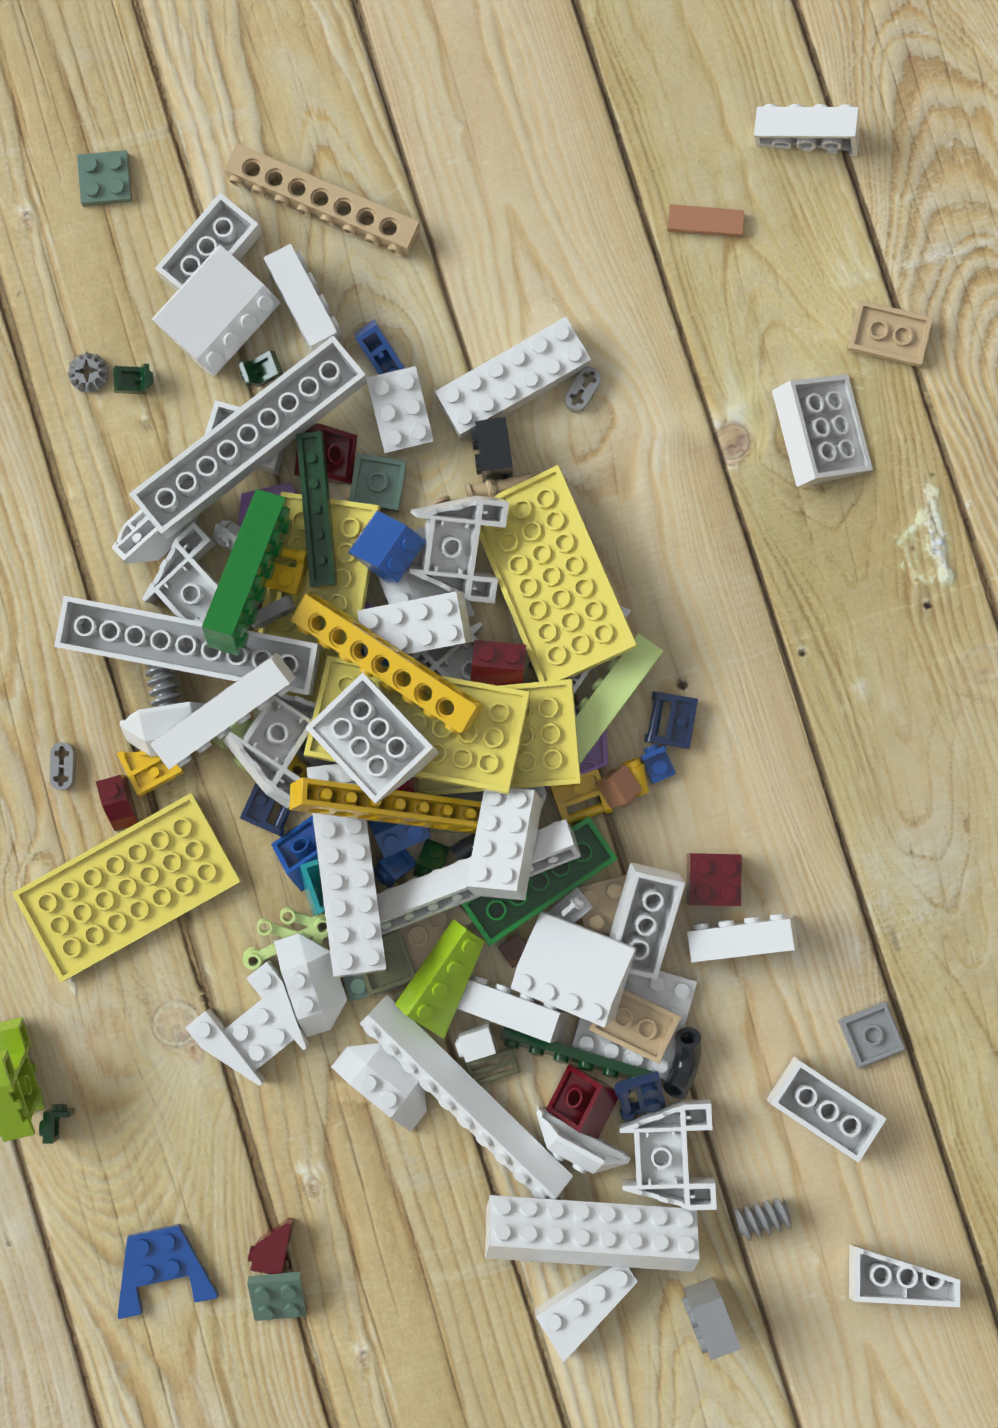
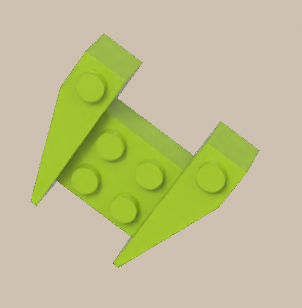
(18, 1083)

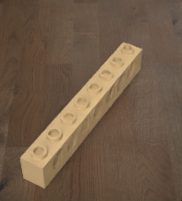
(245, 159)

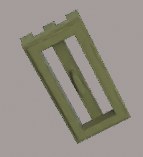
(512, 1060)

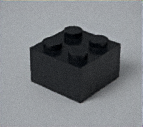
(494, 449)

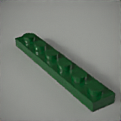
(316, 509)
(563, 1053)

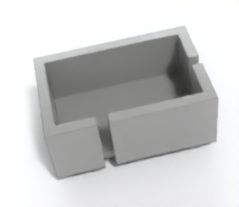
(710, 1319)

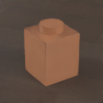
(618, 787)

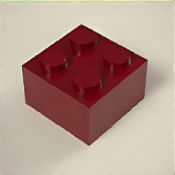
(713, 879)

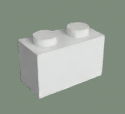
(475, 1043)

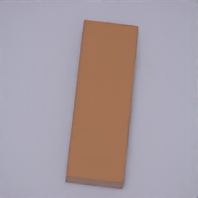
(705, 220)

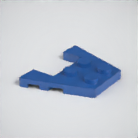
(160, 1257)

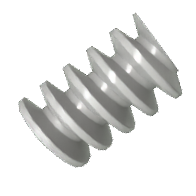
(162, 686)
(763, 1218)

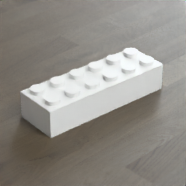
(513, 377)

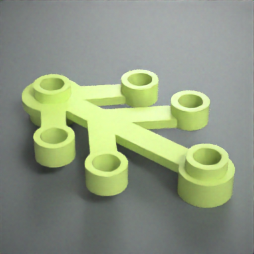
(278, 930)

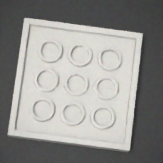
(669, 992)

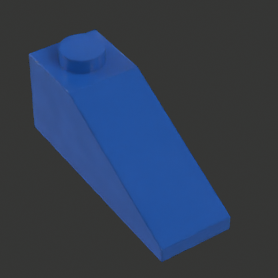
(378, 348)

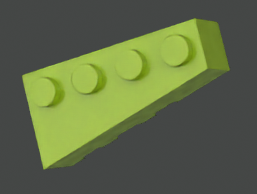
(441, 979)

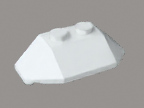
(142, 541)
(150, 723)
(310, 983)
(383, 1082)
(582, 1150)

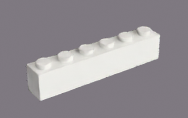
(224, 710)

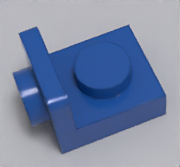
(657, 763)
(394, 867)

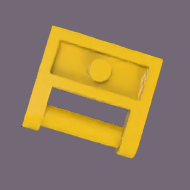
(288, 578)
(574, 793)

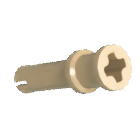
(491, 488)

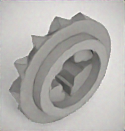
(96, 380)

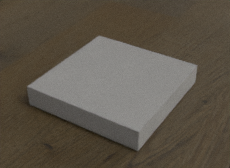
(871, 1034)

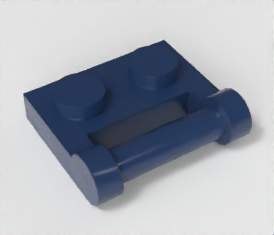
(679, 722)
(259, 809)
(648, 1092)

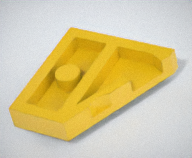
(146, 771)

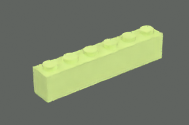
(613, 692)

